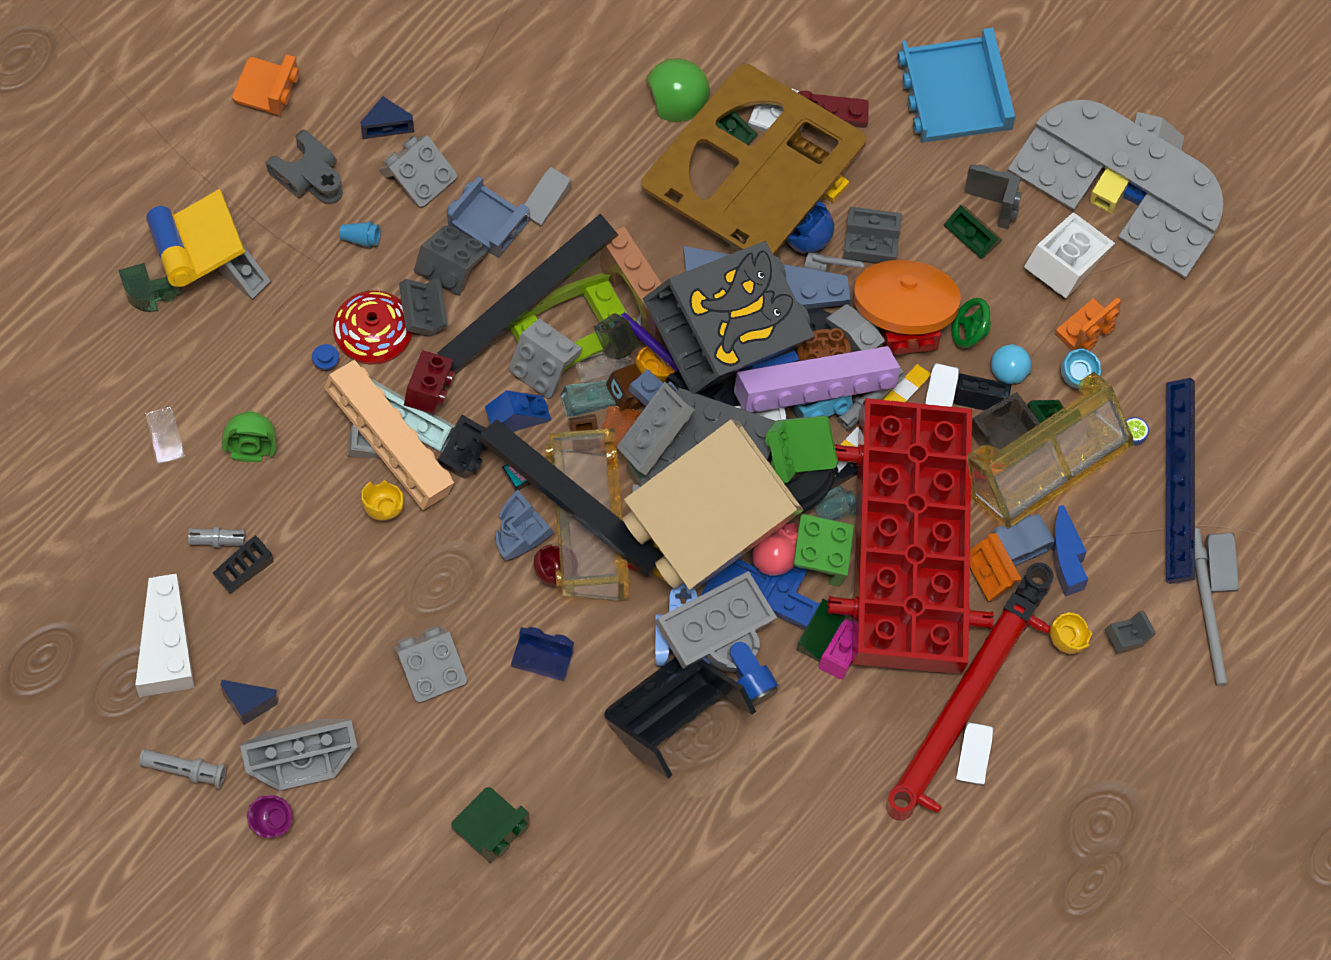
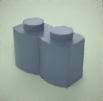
(1026, 539)

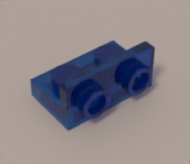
(543, 653)

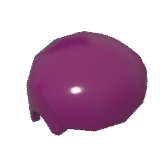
(270, 816)

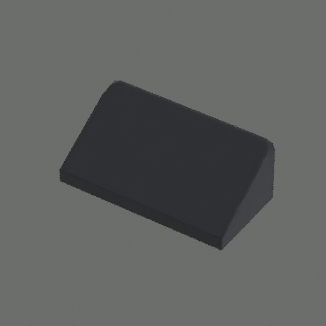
(979, 392)

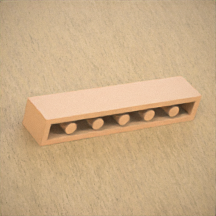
(389, 434)

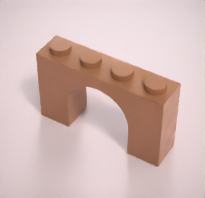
(627, 264)

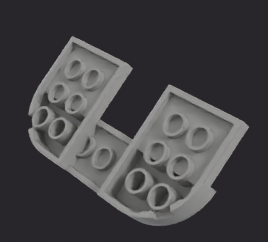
(1182, 194)

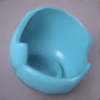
(1011, 364)
(1078, 365)

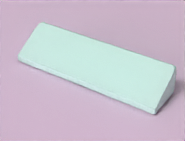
(429, 427)

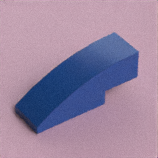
(1068, 554)

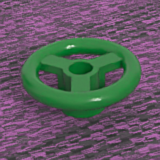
(976, 325)

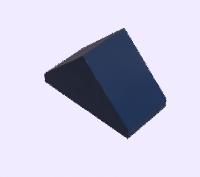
(386, 120)
(248, 700)

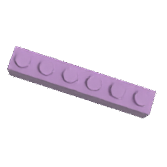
(816, 379)

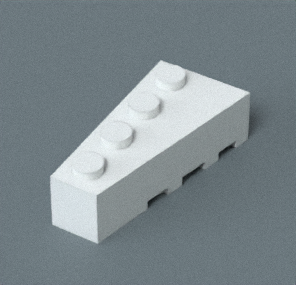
(164, 646)

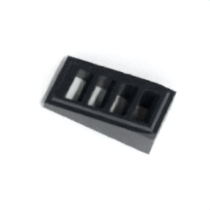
(237, 558)

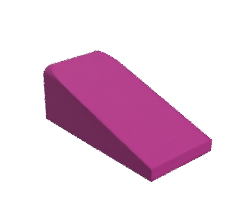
(838, 654)

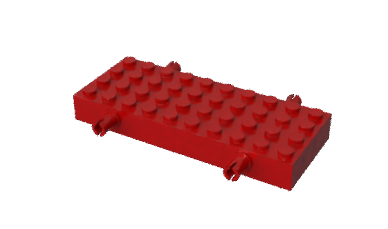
(911, 538)

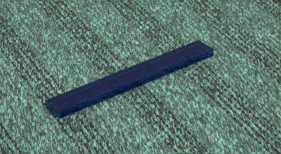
(1180, 480)

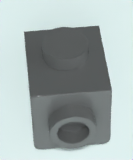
(1131, 632)

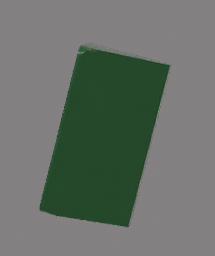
(972, 231)
(819, 632)

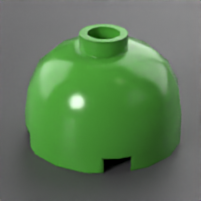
(249, 437)

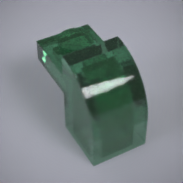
(145, 293)

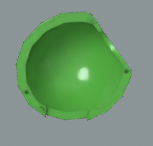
(678, 89)

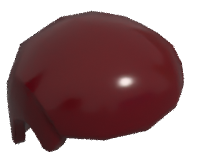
(546, 562)

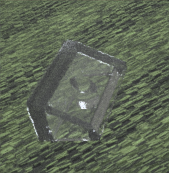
(599, 367)

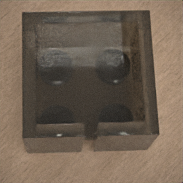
(1003, 422)

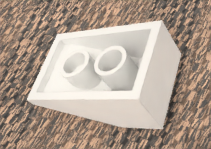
(1068, 254)

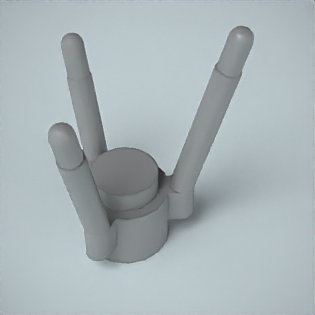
(821, 262)

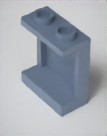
(487, 217)

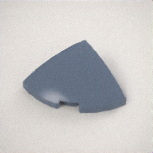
(520, 527)

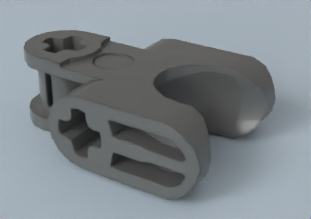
(311, 172)

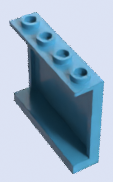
(957, 88)

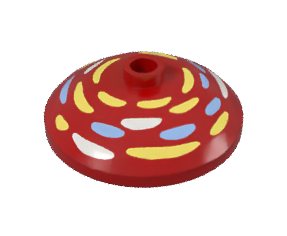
(367, 340)

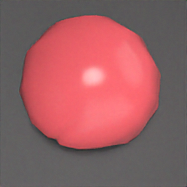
(774, 555)

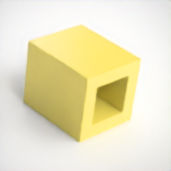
(1109, 191)

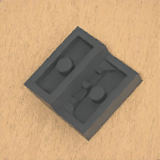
(872, 235)

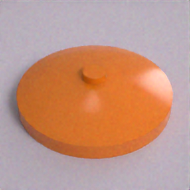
(906, 297)

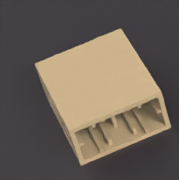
(710, 507)

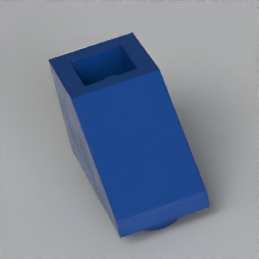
(518, 410)

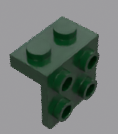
(491, 824)

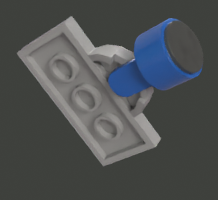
(724, 630)

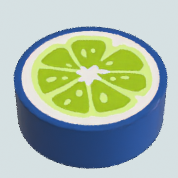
(1138, 429)

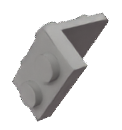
(419, 169)
(542, 357)
(430, 663)

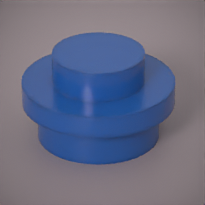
(325, 357)

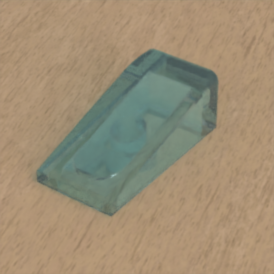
(586, 398)

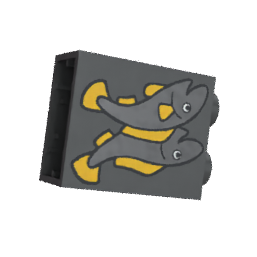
(728, 316)

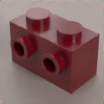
(428, 382)

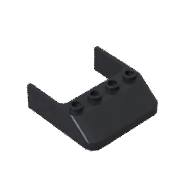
(667, 703)

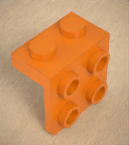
(266, 84)

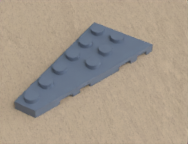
(808, 286)

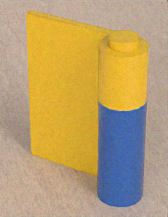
(194, 238)

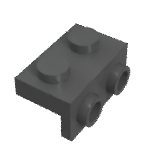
(423, 306)

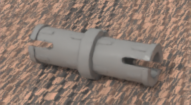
(216, 537)

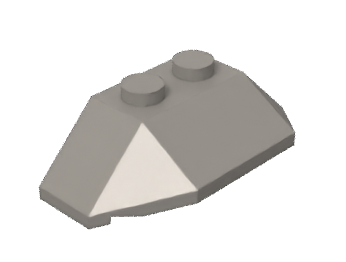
(300, 753)

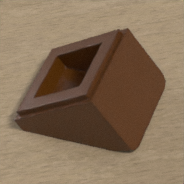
(583, 423)

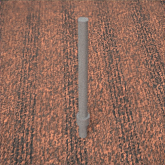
(1208, 608)

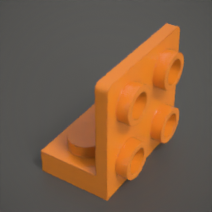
(1088, 324)

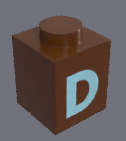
(618, 386)

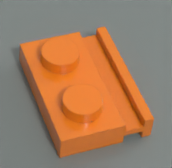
(993, 567)

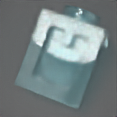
(837, 504)

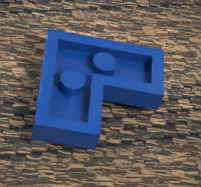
(785, 600)

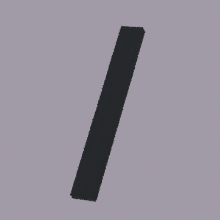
(529, 292)
(570, 496)

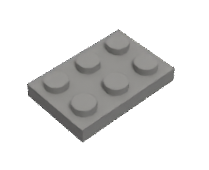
(655, 428)

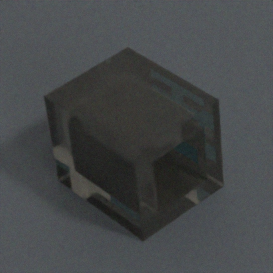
(616, 336)

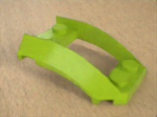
(598, 295)

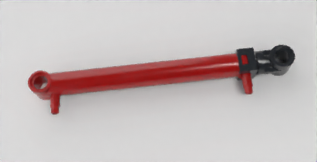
(970, 690)

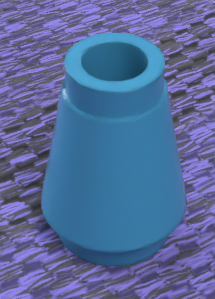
(361, 233)

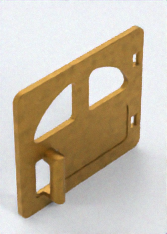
(775, 178)

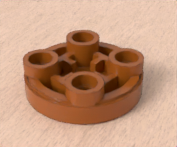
(824, 344)

